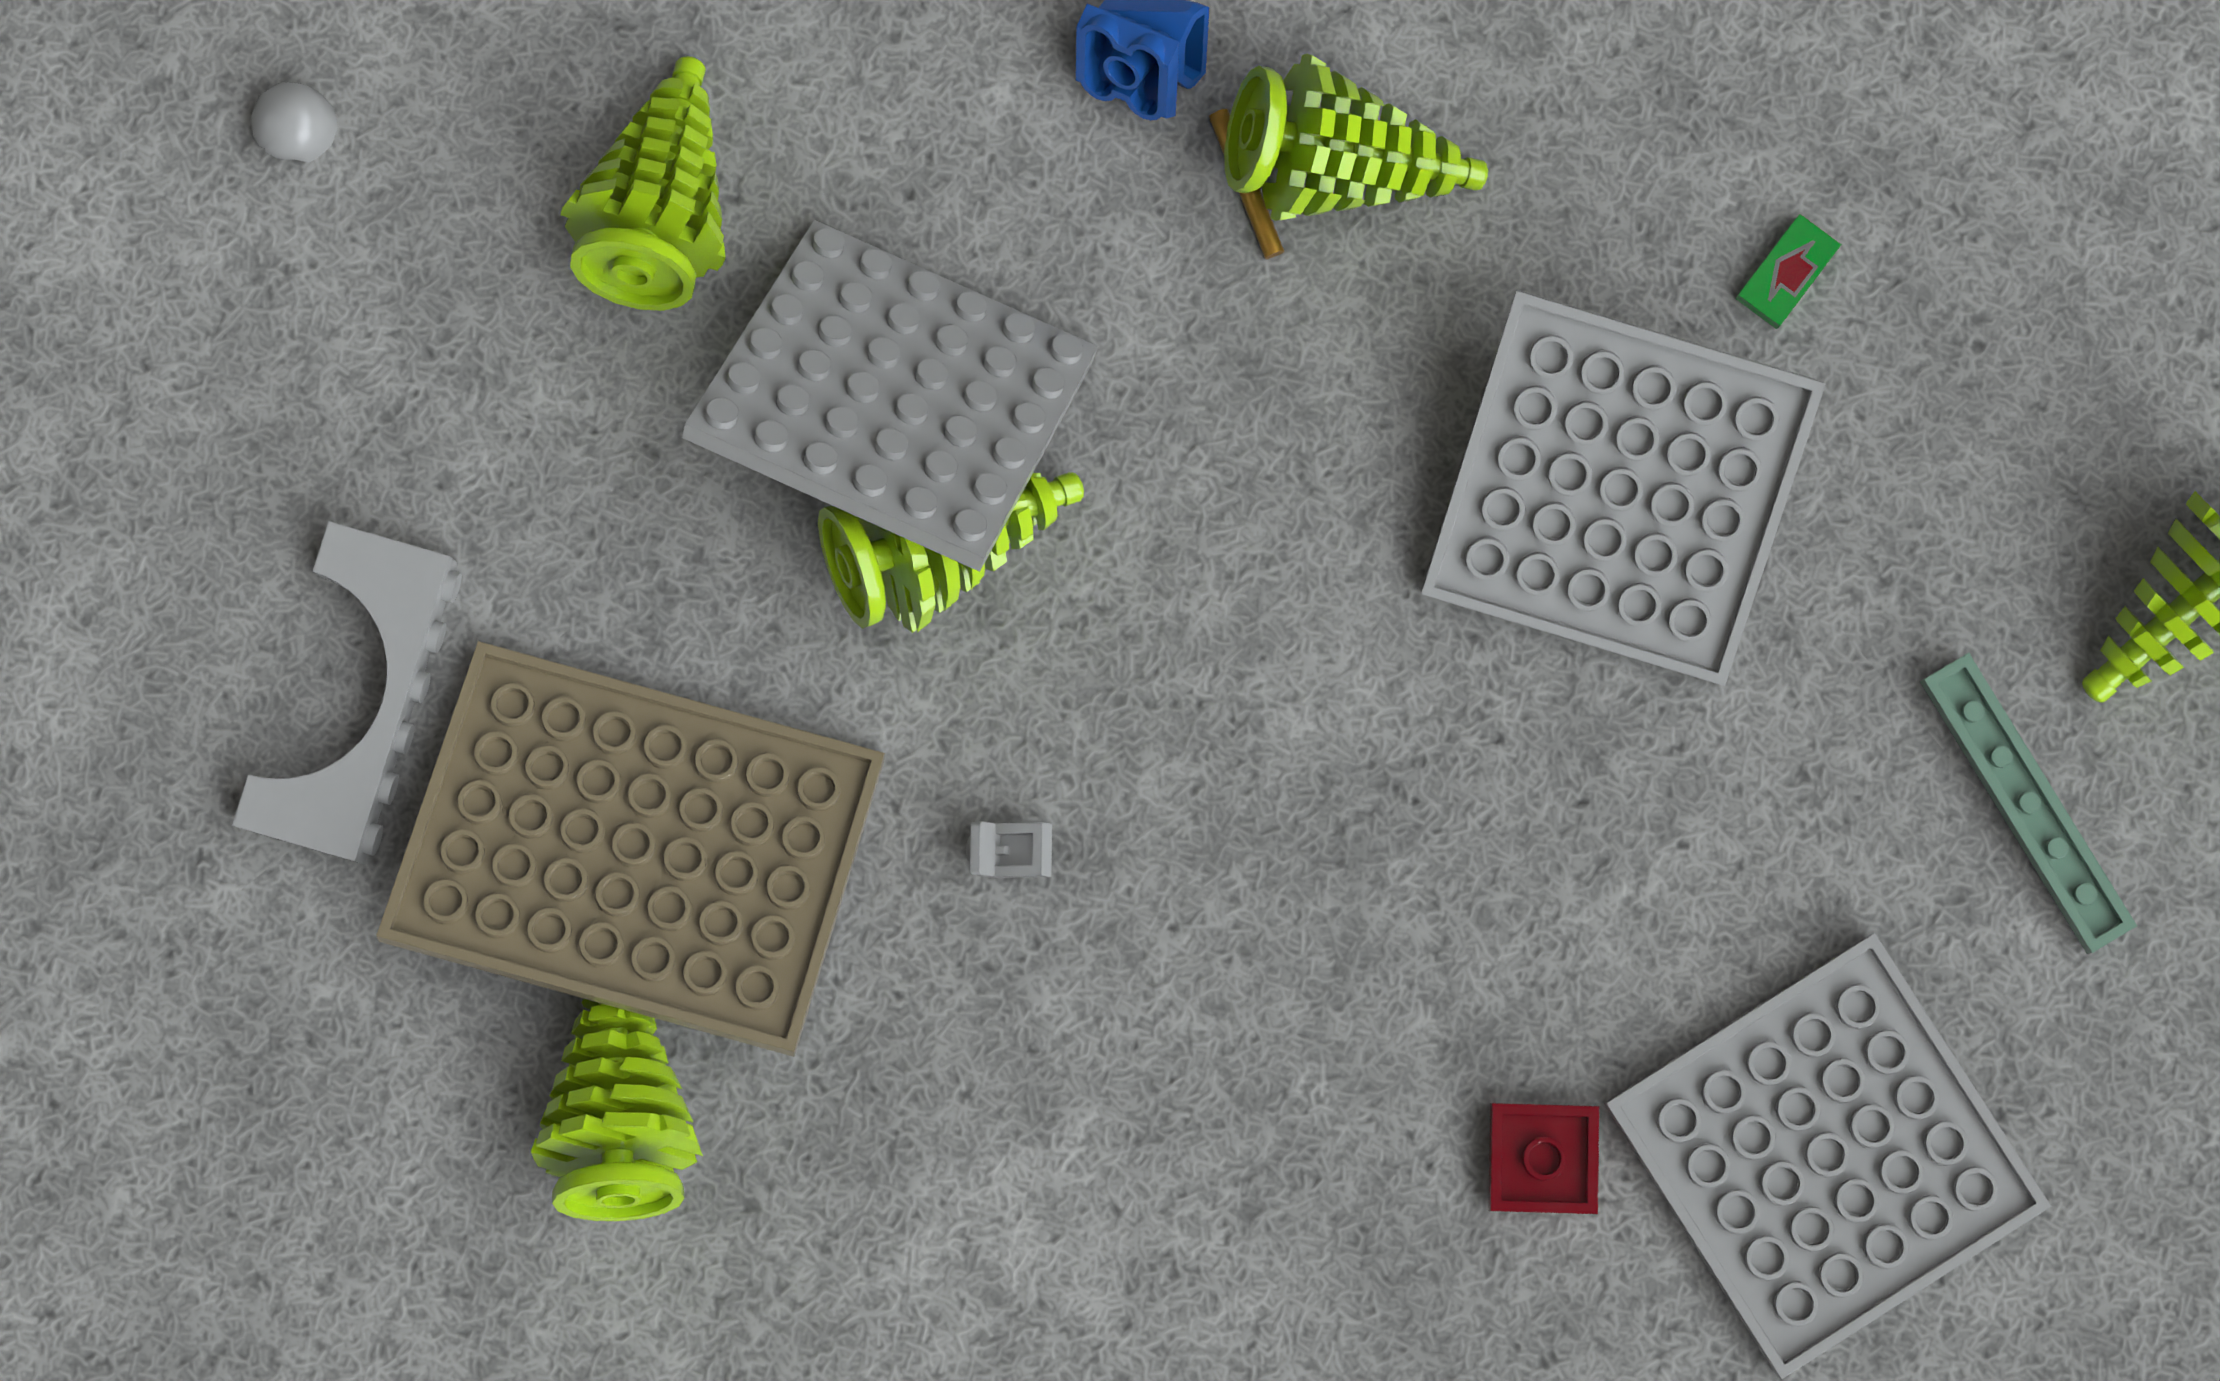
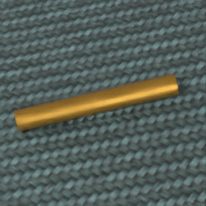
(1252, 201)

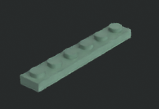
(2028, 804)

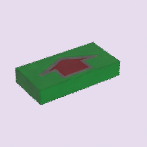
(1788, 271)

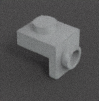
(1010, 849)

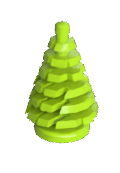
(1334, 145)
(652, 202)
(916, 580)
(2171, 619)
(615, 1121)

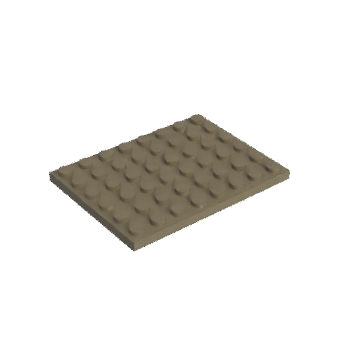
(633, 848)

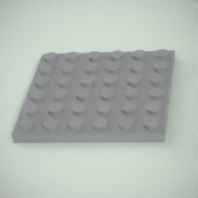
(892, 394)
(1622, 487)
(1827, 1155)

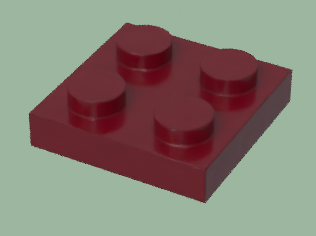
(1543, 1158)

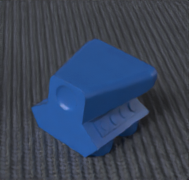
(1142, 52)

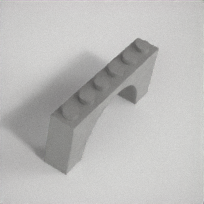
(341, 803)

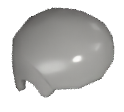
(293, 122)

